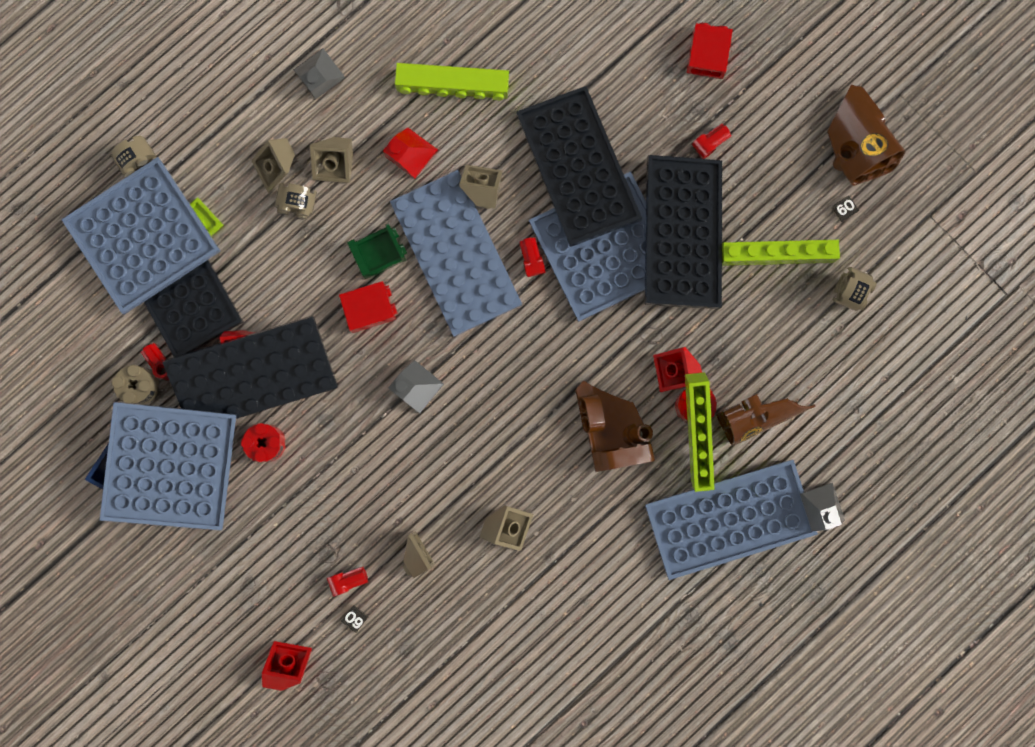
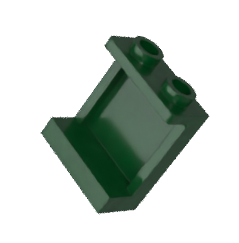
(378, 251)

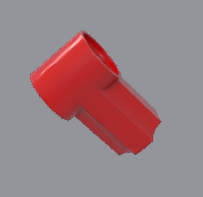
(707, 143)
(532, 261)
(155, 358)
(343, 582)

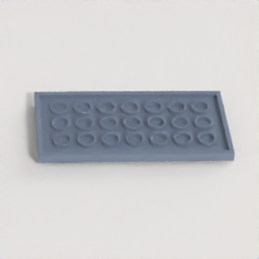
(456, 253)
(731, 521)

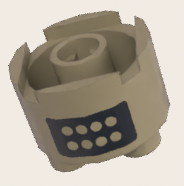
(132, 155)
(295, 200)
(854, 289)
(126, 380)

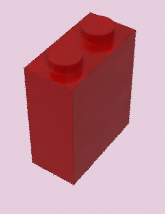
(709, 50)
(368, 306)

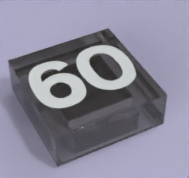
(845, 208)
(354, 618)

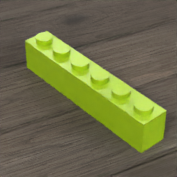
(452, 81)
(780, 252)
(700, 431)

